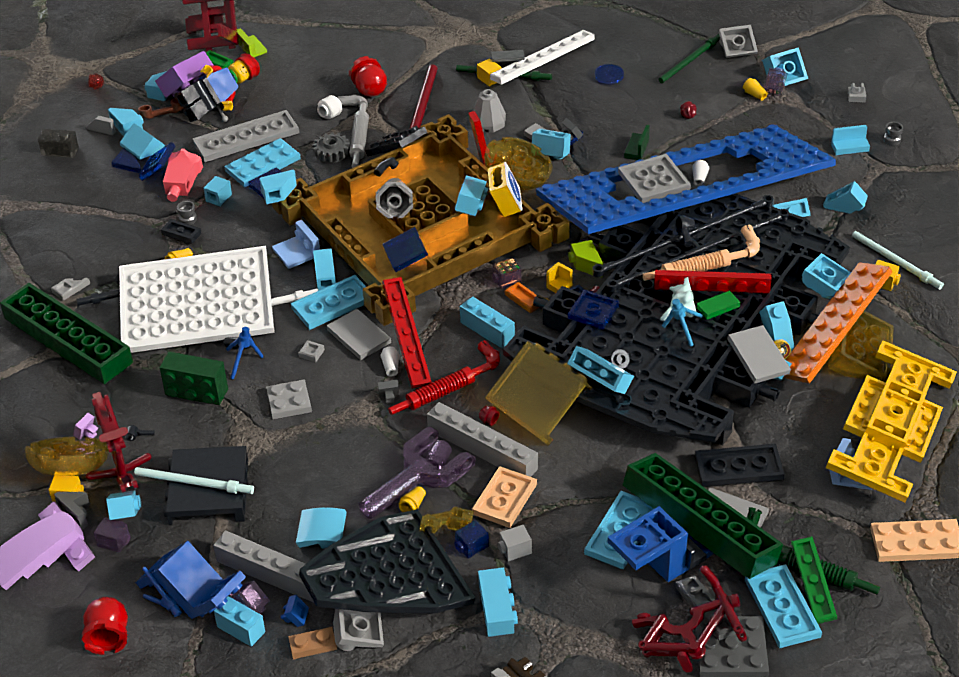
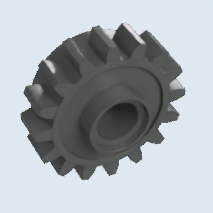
(331, 147)

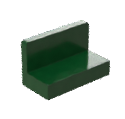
(637, 145)

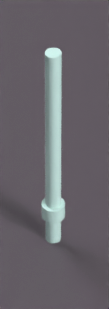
(924, 276)
(231, 486)

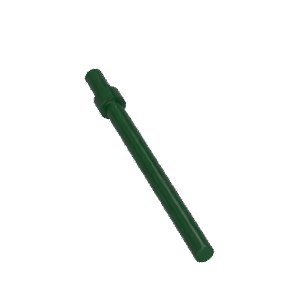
(709, 44)
(534, 75)

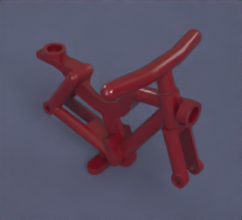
(114, 441)
(693, 647)

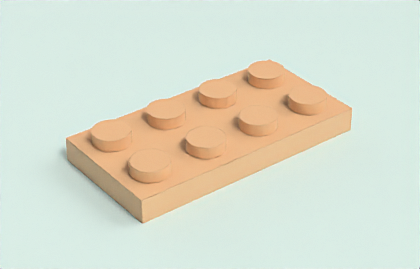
(916, 540)

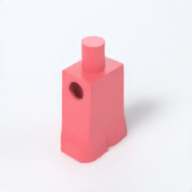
(181, 173)

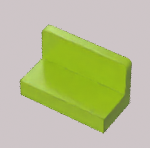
(250, 44)

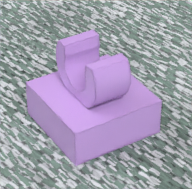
(85, 427)

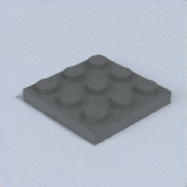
(733, 657)

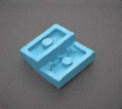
(320, 527)

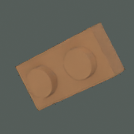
(312, 643)

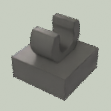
(571, 129)
(388, 390)

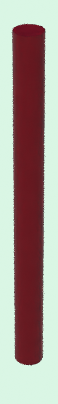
(424, 96)

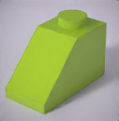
(584, 256)

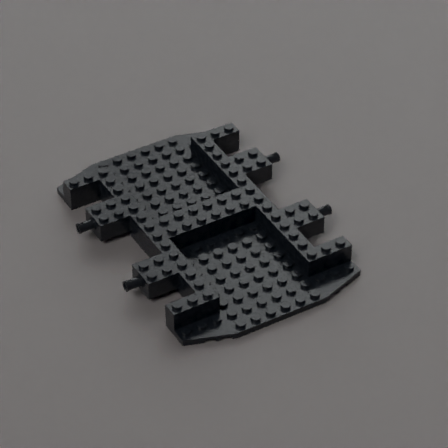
(669, 375)

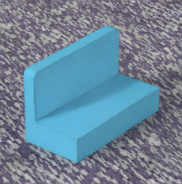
(850, 140)
(797, 207)

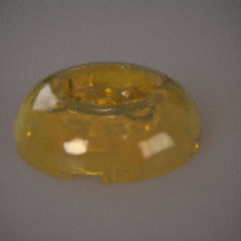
(523, 158)
(66, 456)

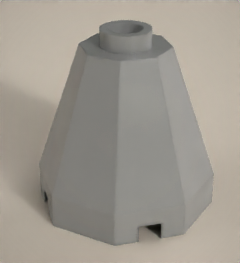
(490, 111)
(394, 199)

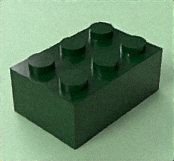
(194, 378)

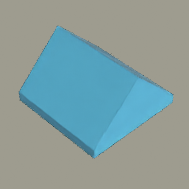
(140, 142)

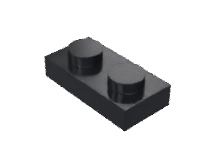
(181, 231)

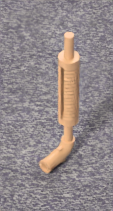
(713, 260)

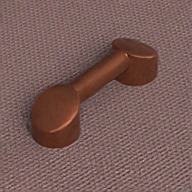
(147, 112)

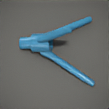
(678, 312)

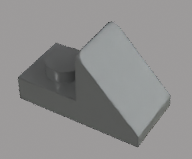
(74, 504)

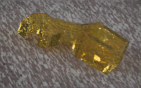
(454, 519)

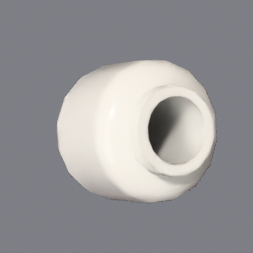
(329, 107)

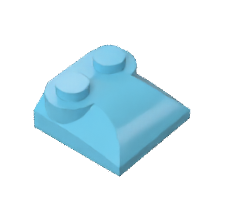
(825, 276)

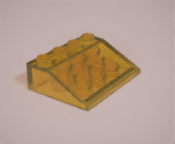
(859, 347)

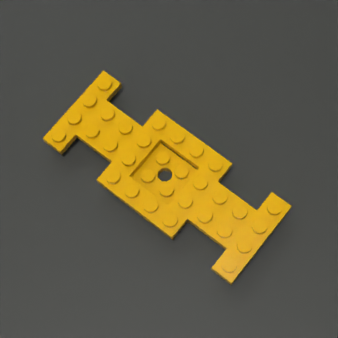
(887, 433)

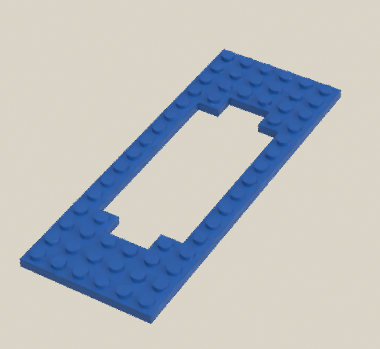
(593, 210)

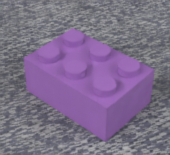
(183, 74)

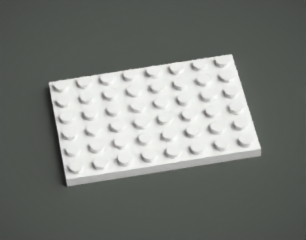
(195, 299)

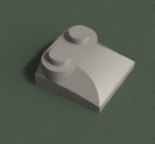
(738, 41)
(357, 629)

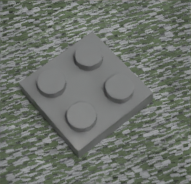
(288, 399)

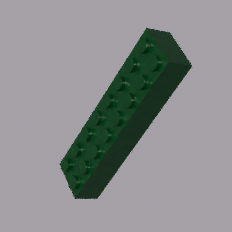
(67, 333)
(703, 515)

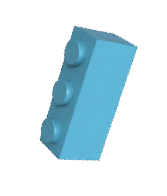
(471, 196)
(487, 322)
(600, 370)
(497, 602)

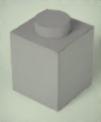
(515, 543)

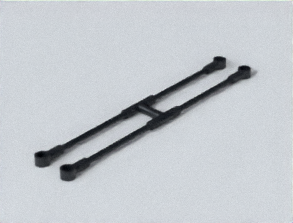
(613, 285)

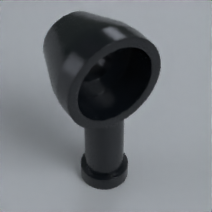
(683, 226)

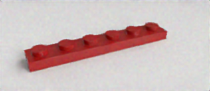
(714, 281)
(406, 332)

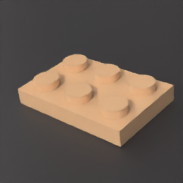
(504, 497)

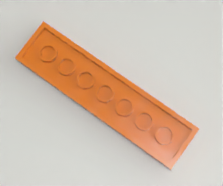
(836, 321)

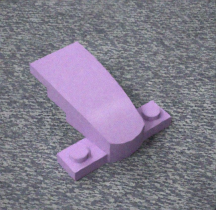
(42, 545)

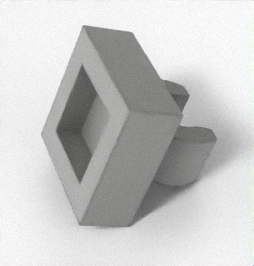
(856, 94)

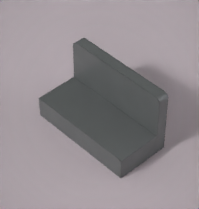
(505, 58)

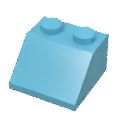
(791, 63)

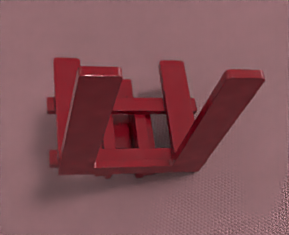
(212, 22)

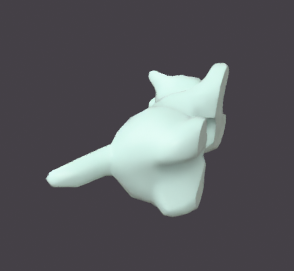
(685, 295)

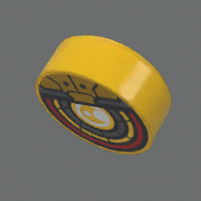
(783, 347)

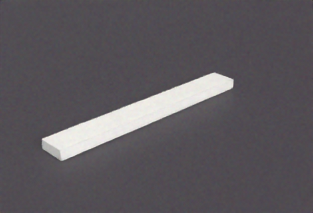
(541, 57)

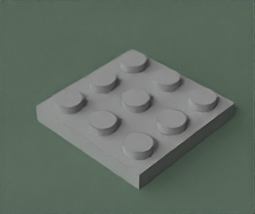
(654, 178)

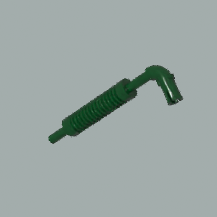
(833, 574)

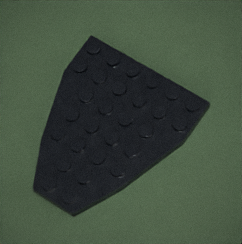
(387, 570)

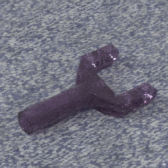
(416, 471)

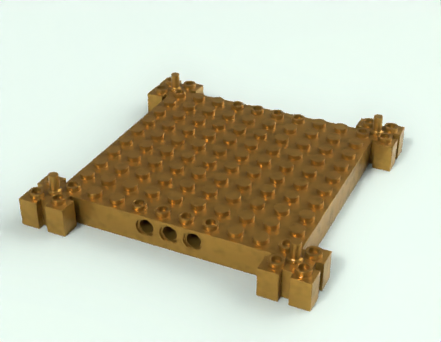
(456, 242)

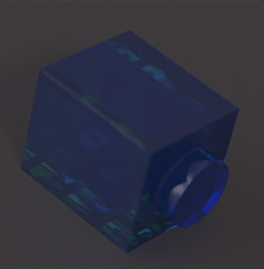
(471, 539)

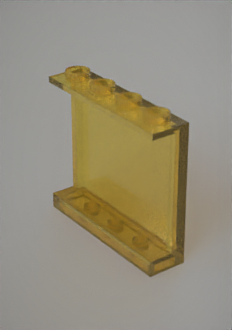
(537, 390)

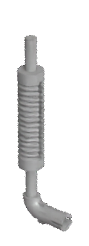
(360, 127)

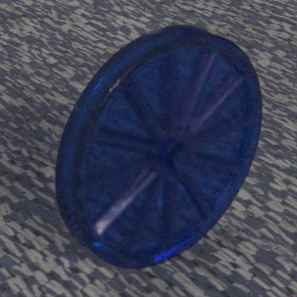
(609, 73)

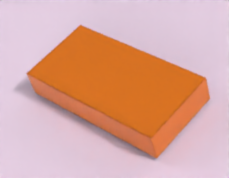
(522, 296)

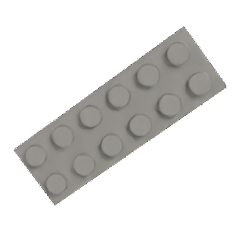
(245, 135)

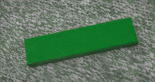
(814, 580)

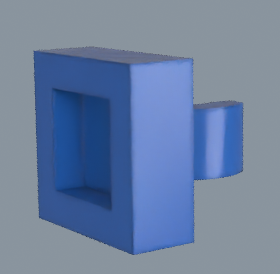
(295, 611)

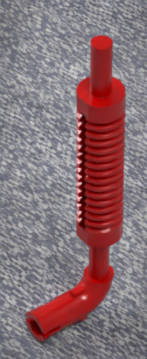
(450, 382)

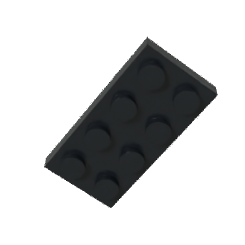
(396, 140)
(739, 465)

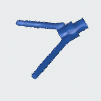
(244, 341)
(167, 601)

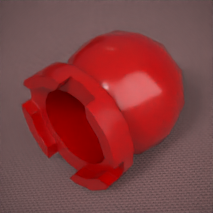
(368, 76)
(105, 626)

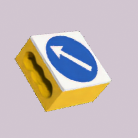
(504, 189)

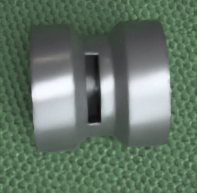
(893, 132)
(186, 212)

